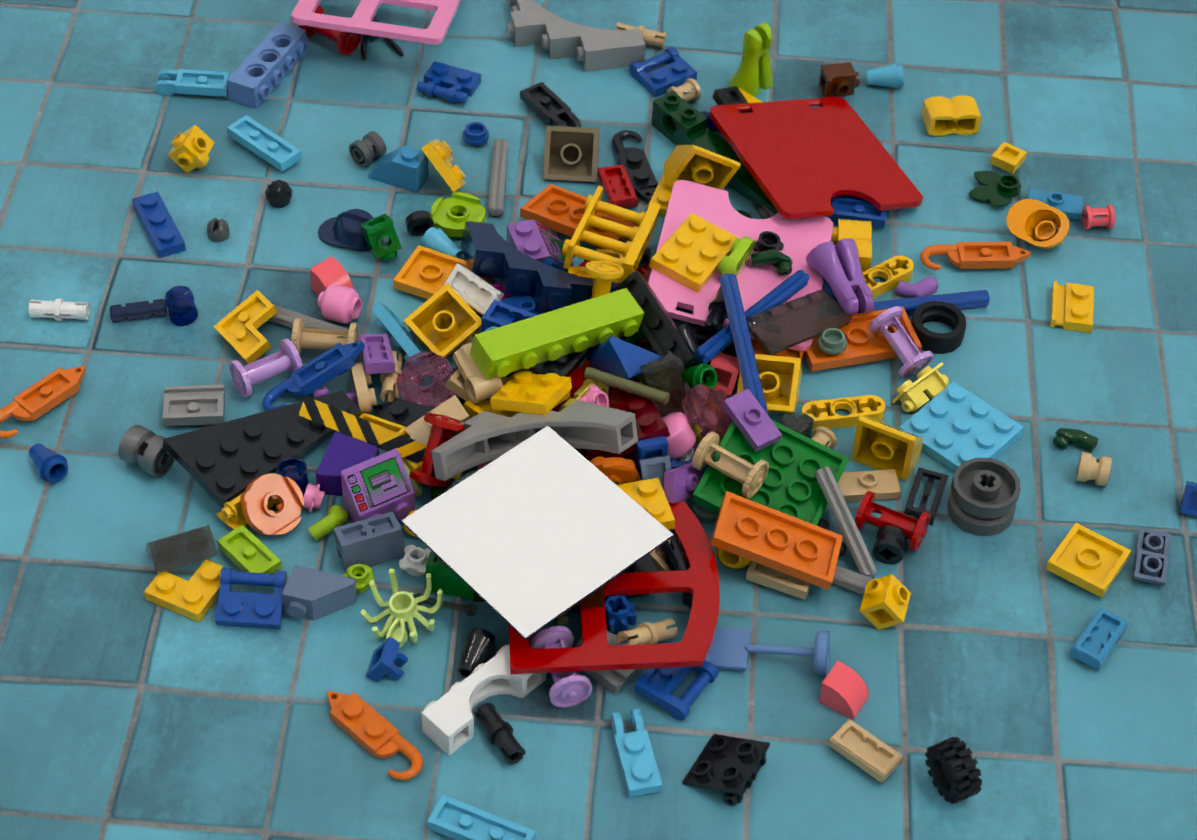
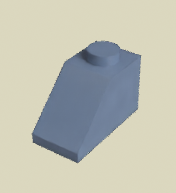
(316, 593)

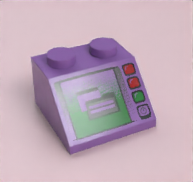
(535, 240)
(377, 488)

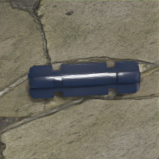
(138, 310)

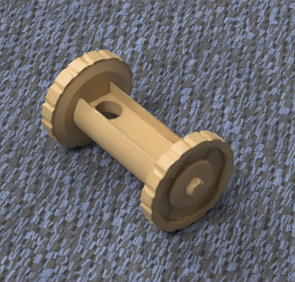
(321, 338)
(730, 464)

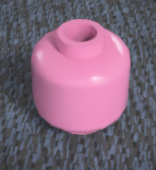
(340, 304)

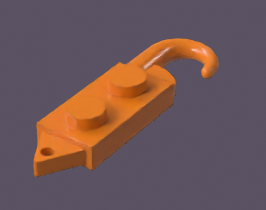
(976, 255)
(42, 396)
(372, 731)

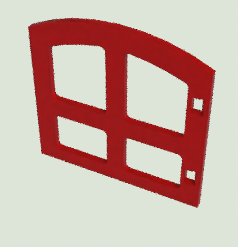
(599, 655)

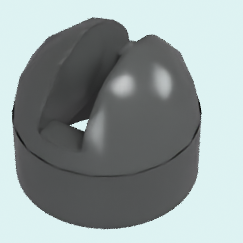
(222, 233)

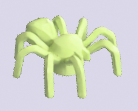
(402, 609)

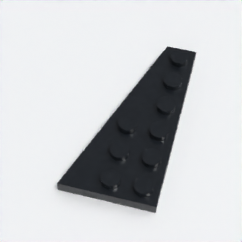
(237, 451)

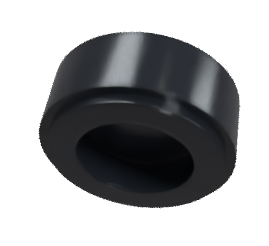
(419, 222)

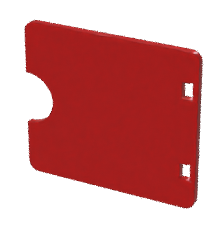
(813, 155)

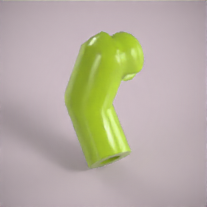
(336, 517)

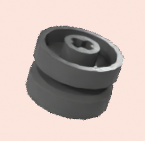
(983, 496)

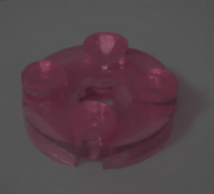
(413, 374)
(705, 408)

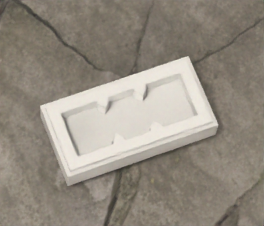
(473, 289)

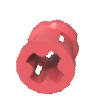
(1107, 214)

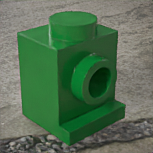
(377, 229)

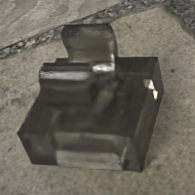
(801, 425)

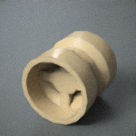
(1093, 469)

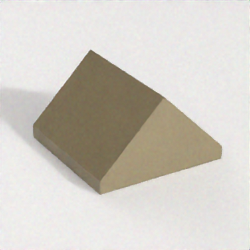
(571, 154)

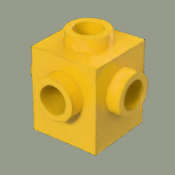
(191, 149)
(885, 601)

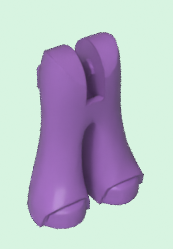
(843, 273)

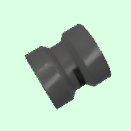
(365, 150)

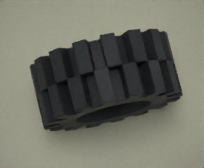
(953, 770)

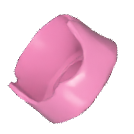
(681, 435)

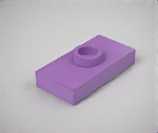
(377, 354)
(751, 420)
(681, 482)

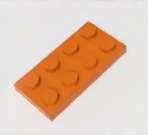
(563, 211)
(861, 343)
(777, 540)

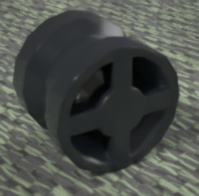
(890, 544)

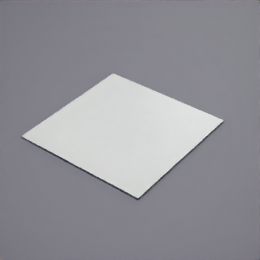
(537, 531)

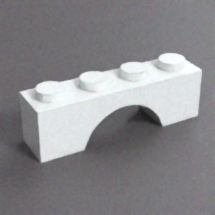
(450, 718)

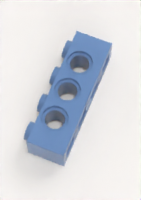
(267, 65)

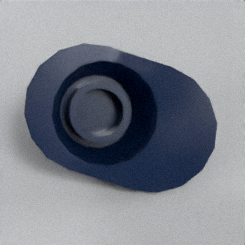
(346, 230)

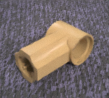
(475, 383)

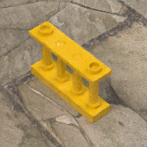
(631, 251)

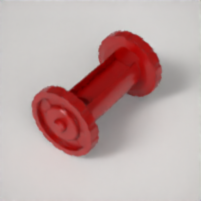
(346, 41)
(440, 432)
(913, 527)

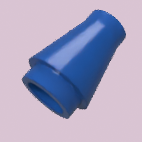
(49, 464)

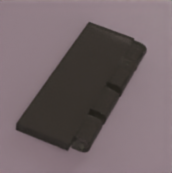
(796, 321)

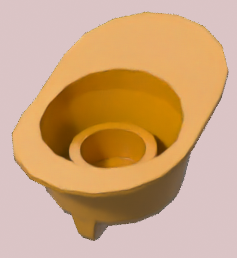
(1038, 223)

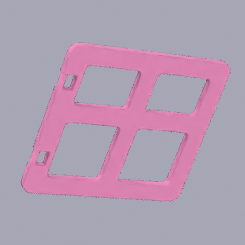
(362, 19)

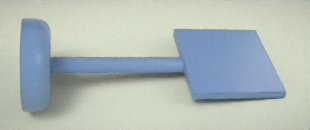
(732, 648)

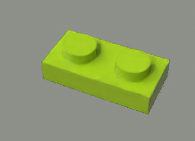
(248, 552)

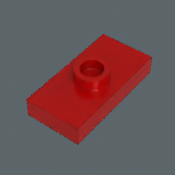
(617, 186)

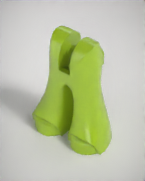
(755, 64)

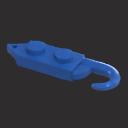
(315, 373)

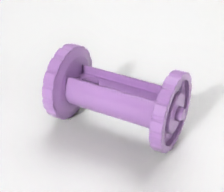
(901, 342)
(264, 368)
(568, 687)

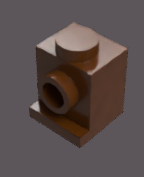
(838, 80)

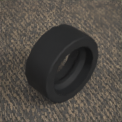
(939, 312)

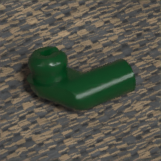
(775, 258)
(1076, 436)

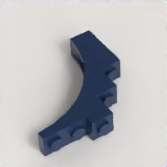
(519, 274)

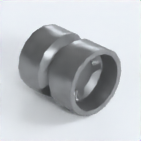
(145, 450)

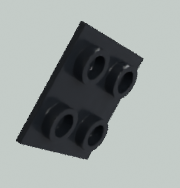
(728, 766)

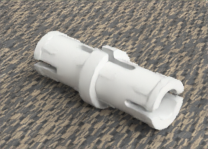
(59, 309)

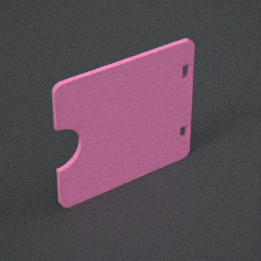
(754, 283)

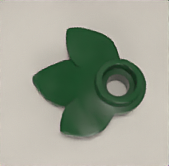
(995, 188)

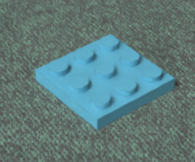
(962, 428)

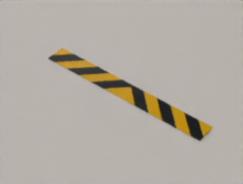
(363, 430)

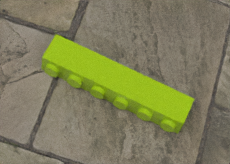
(555, 333)

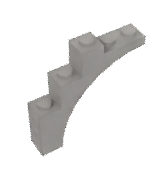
(561, 38)
(492, 435)

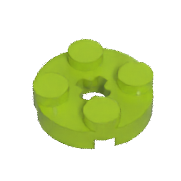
(445, 213)

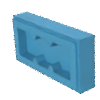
(1067, 203)
(1099, 638)

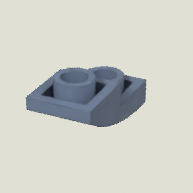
(1151, 556)

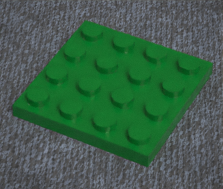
(790, 479)

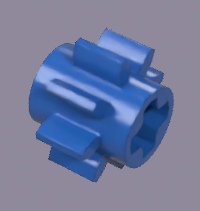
(619, 614)

